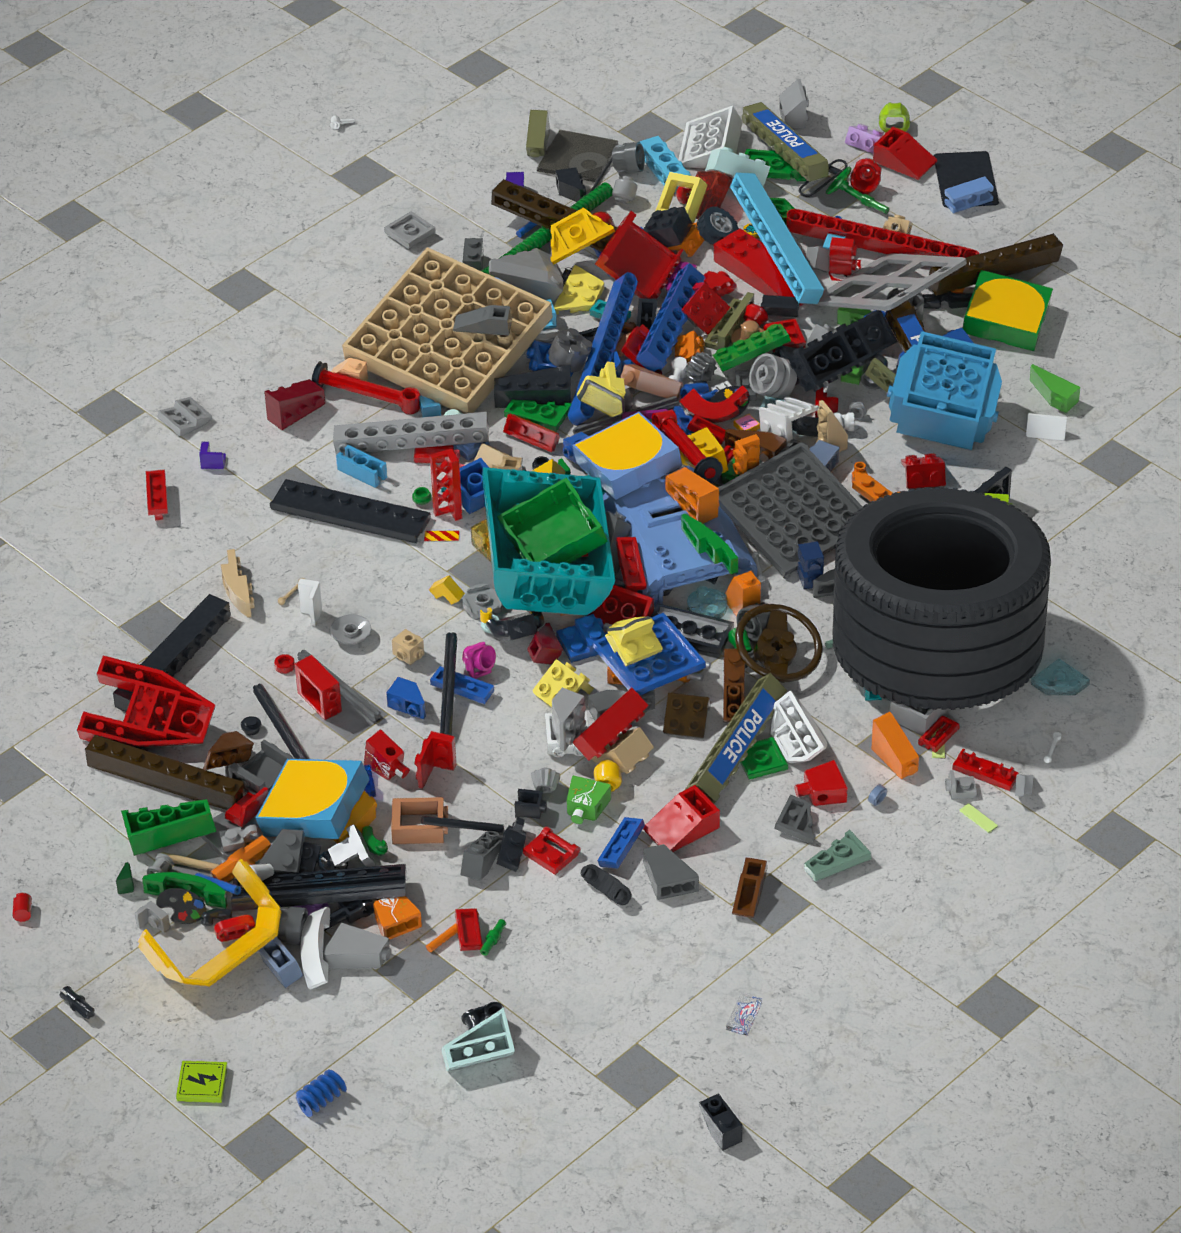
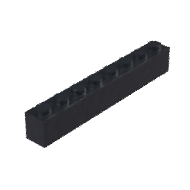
(183, 642)

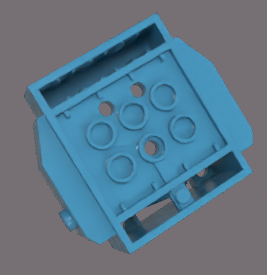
(946, 391)

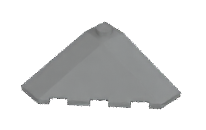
(530, 272)

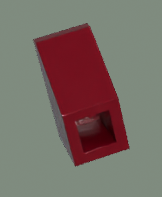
(545, 646)

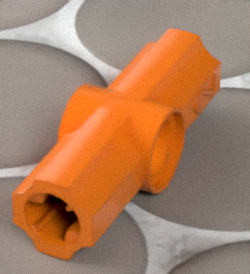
(250, 854)

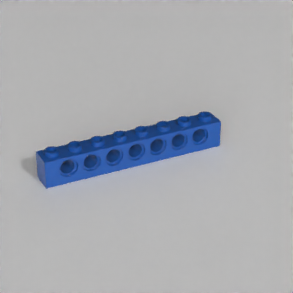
(669, 320)

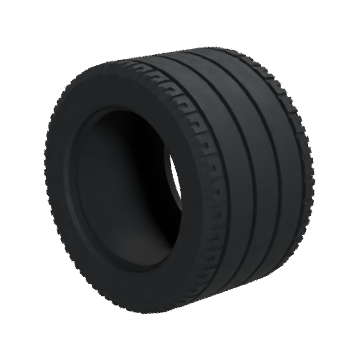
(940, 598)

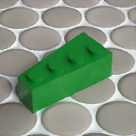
(168, 825)

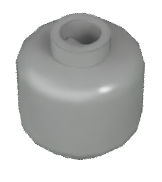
(624, 190)

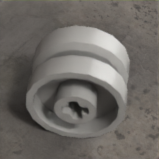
(772, 376)

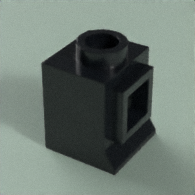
(530, 804)

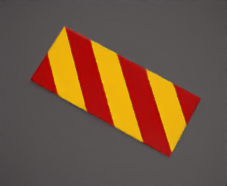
(441, 536)

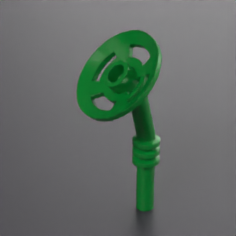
(842, 184)

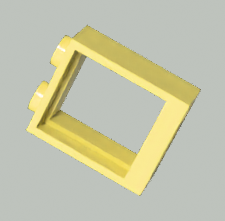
(698, 190)

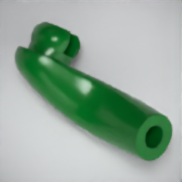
(375, 846)

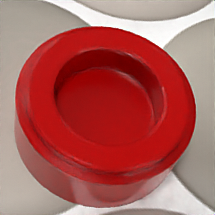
(284, 663)

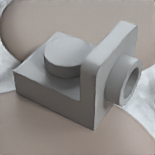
(960, 787)
(154, 915)

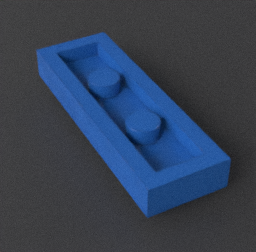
(465, 686)
(621, 842)

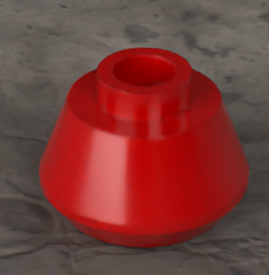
(755, 313)

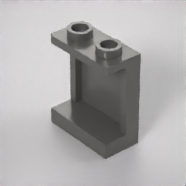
(261, 769)

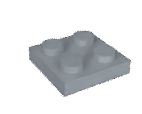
(409, 229)

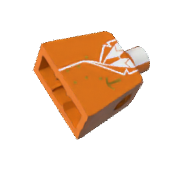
(396, 916)

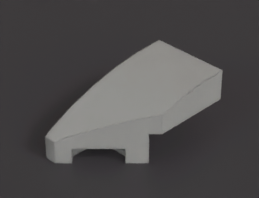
(1024, 784)

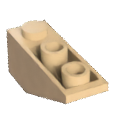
(830, 428)

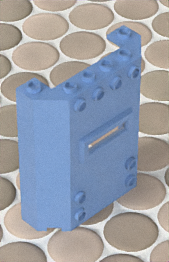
(663, 547)

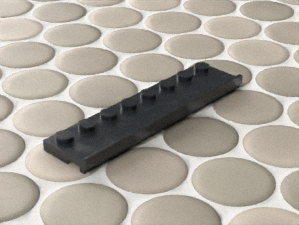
(350, 511)
(329, 886)

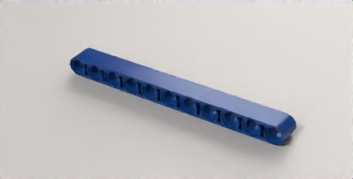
(605, 340)

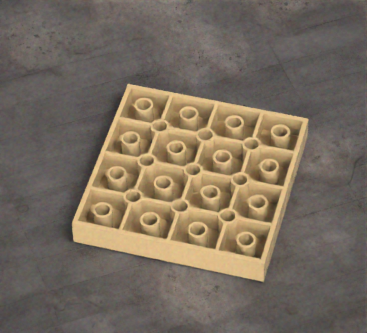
(413, 336)

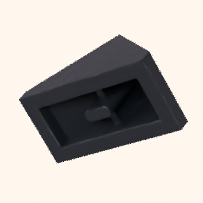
(646, 312)

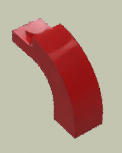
(714, 412)

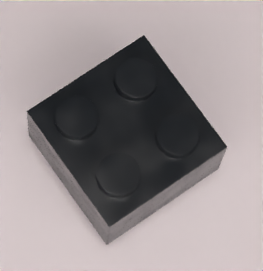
(669, 226)

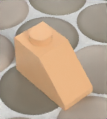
(352, 368)

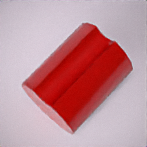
(22, 907)

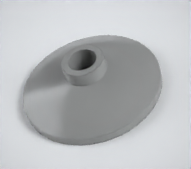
(350, 629)

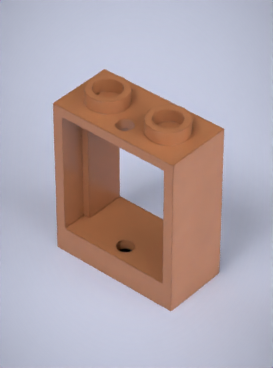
(417, 833)

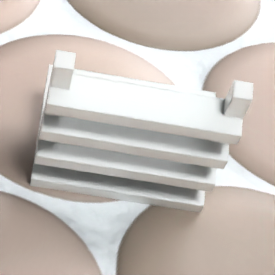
(778, 417)

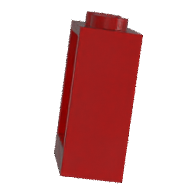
(318, 687)

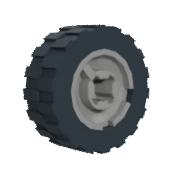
(716, 224)

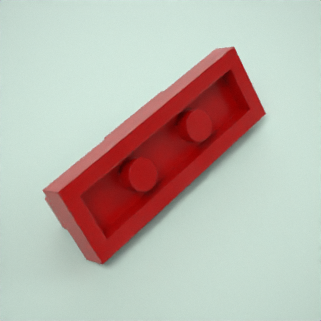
(531, 433)
(156, 493)
(630, 563)
(985, 770)

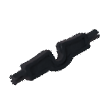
(954, 300)

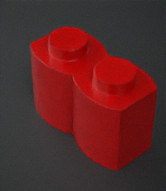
(842, 256)

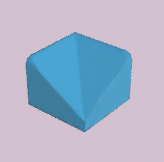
(429, 407)

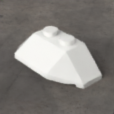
(796, 730)

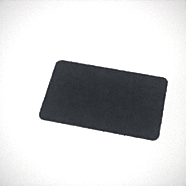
(963, 167)

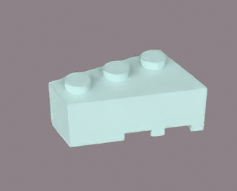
(730, 163)
(480, 1044)

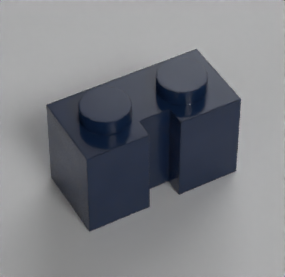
(810, 564)

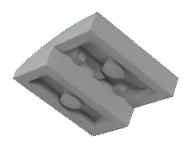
(184, 416)

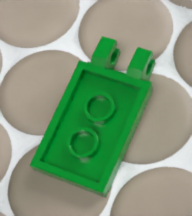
(778, 166)

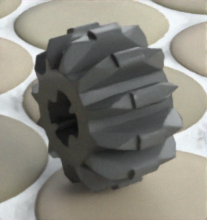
(701, 368)

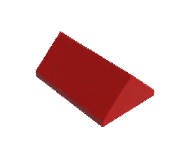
(623, 605)

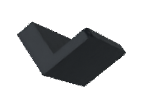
(780, 305)

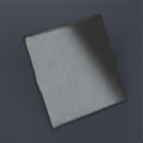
(578, 150)

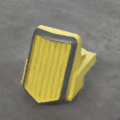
(604, 392)
(633, 639)

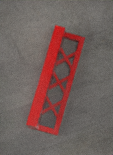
(450, 481)

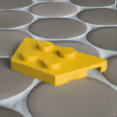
(576, 233)

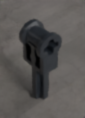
(351, 911)

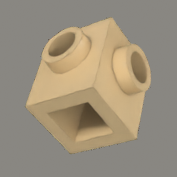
(899, 221)
(408, 647)

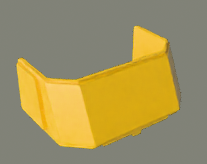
(264, 931)

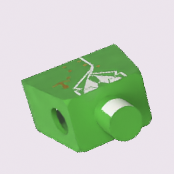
(587, 799)

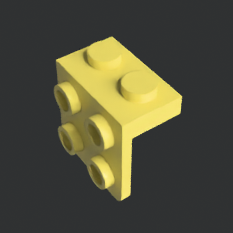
(560, 676)

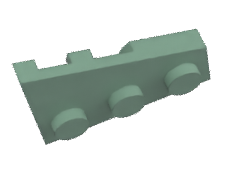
(840, 856)

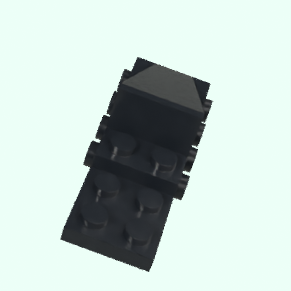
(841, 350)

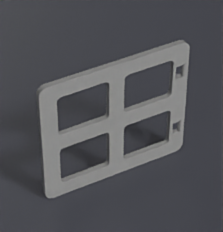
(897, 279)

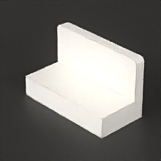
(310, 599)

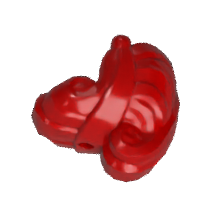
(864, 180)

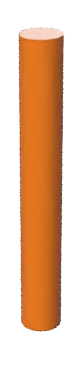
(442, 938)

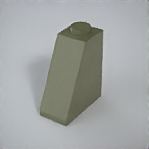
(537, 133)

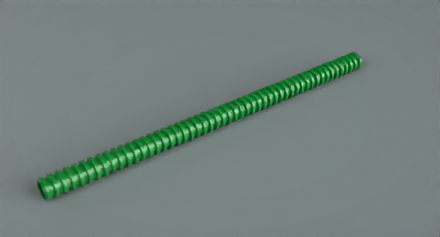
(544, 235)

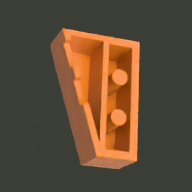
(693, 494)

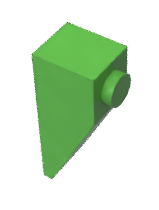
(1055, 390)

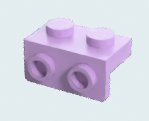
(862, 137)

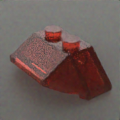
(716, 190)

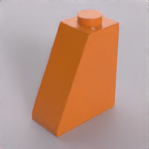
(743, 592)
(893, 746)

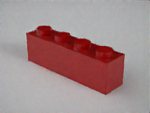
(610, 724)

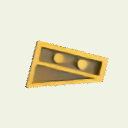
(708, 446)

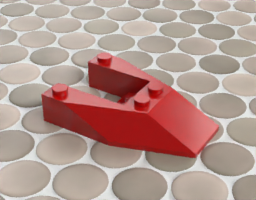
(158, 713)

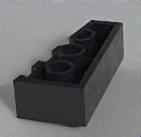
(536, 386)

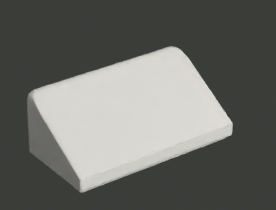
(1046, 426)

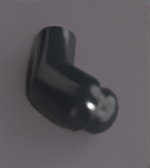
(216, 913)

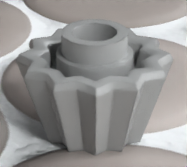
(545, 779)

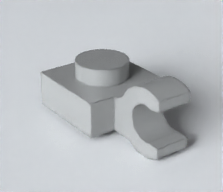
(235, 838)

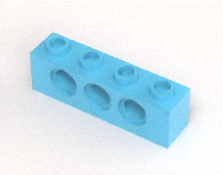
(661, 159)

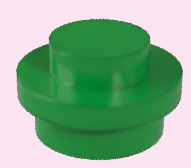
(421, 496)

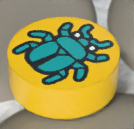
(751, 230)

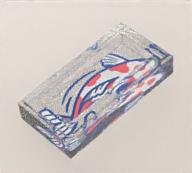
(744, 1014)

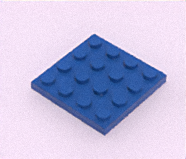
(674, 662)

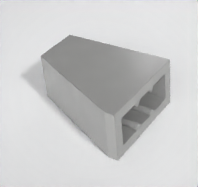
(356, 949)

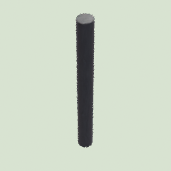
(463, 824)

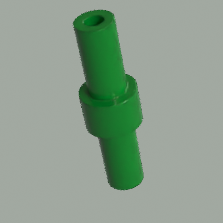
(493, 937)

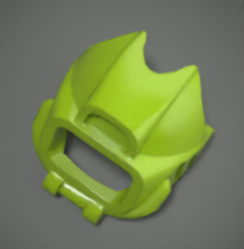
(894, 110)

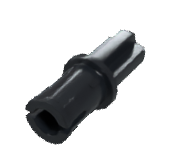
(77, 1002)

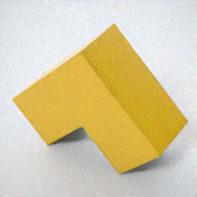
(448, 588)

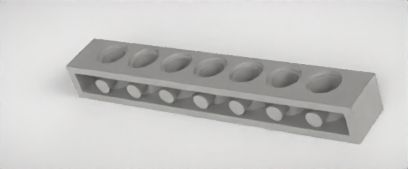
(412, 433)

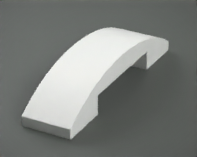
(312, 940)

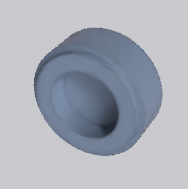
(877, 795)

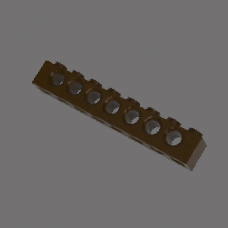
(535, 207)

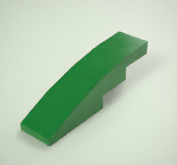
(707, 541)

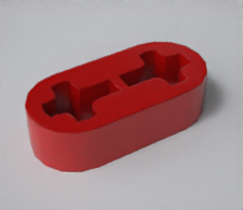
(233, 927)

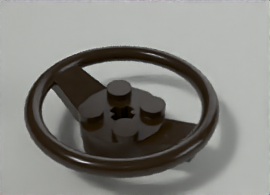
(780, 639)

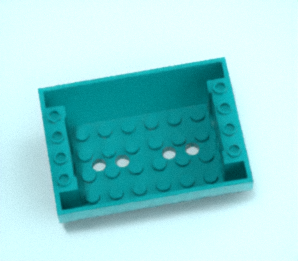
(543, 585)

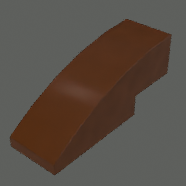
(750, 887)

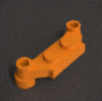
(866, 484)

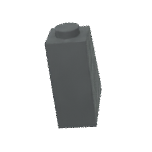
(617, 527)
(668, 873)

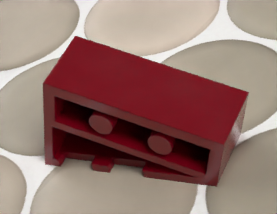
(293, 403)

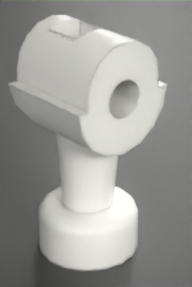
(678, 369)

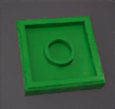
(764, 759)

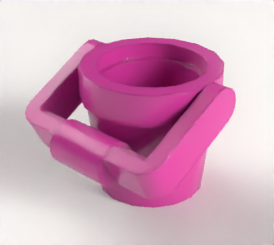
(480, 657)

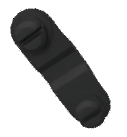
(606, 884)

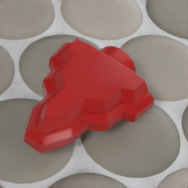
(720, 282)

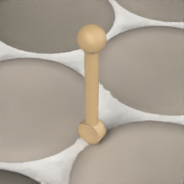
(281, 600)

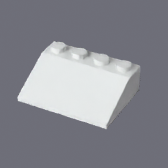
(708, 134)

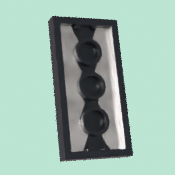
(700, 630)

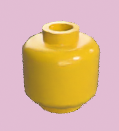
(609, 773)

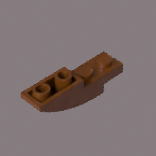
(732, 683)

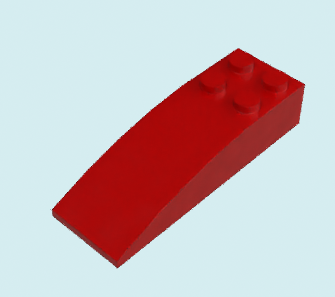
(751, 262)

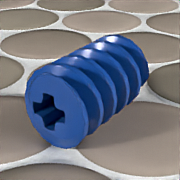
(319, 1091)

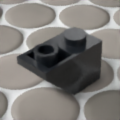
(570, 184)
(721, 1122)

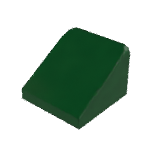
(124, 880)

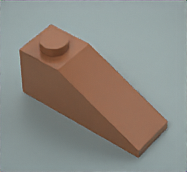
(650, 382)

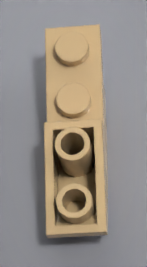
(236, 584)

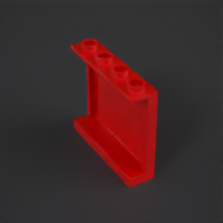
(642, 255)

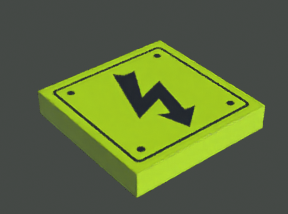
(201, 1081)

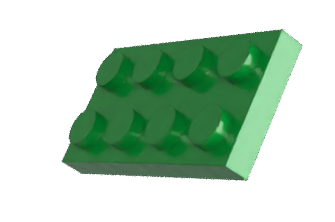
(752, 347)

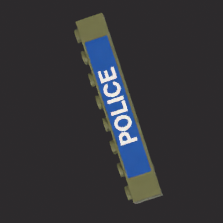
(785, 141)
(738, 737)

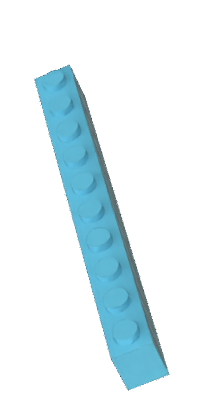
(777, 238)

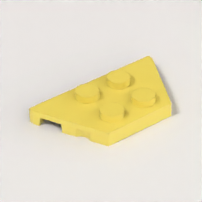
(579, 292)

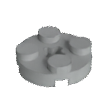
(479, 592)

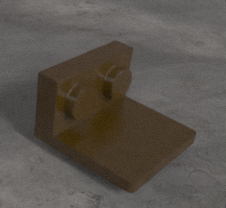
(686, 715)

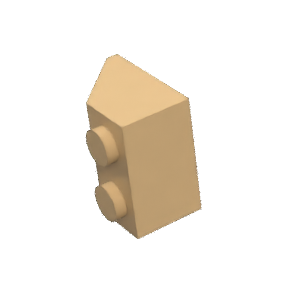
(628, 750)

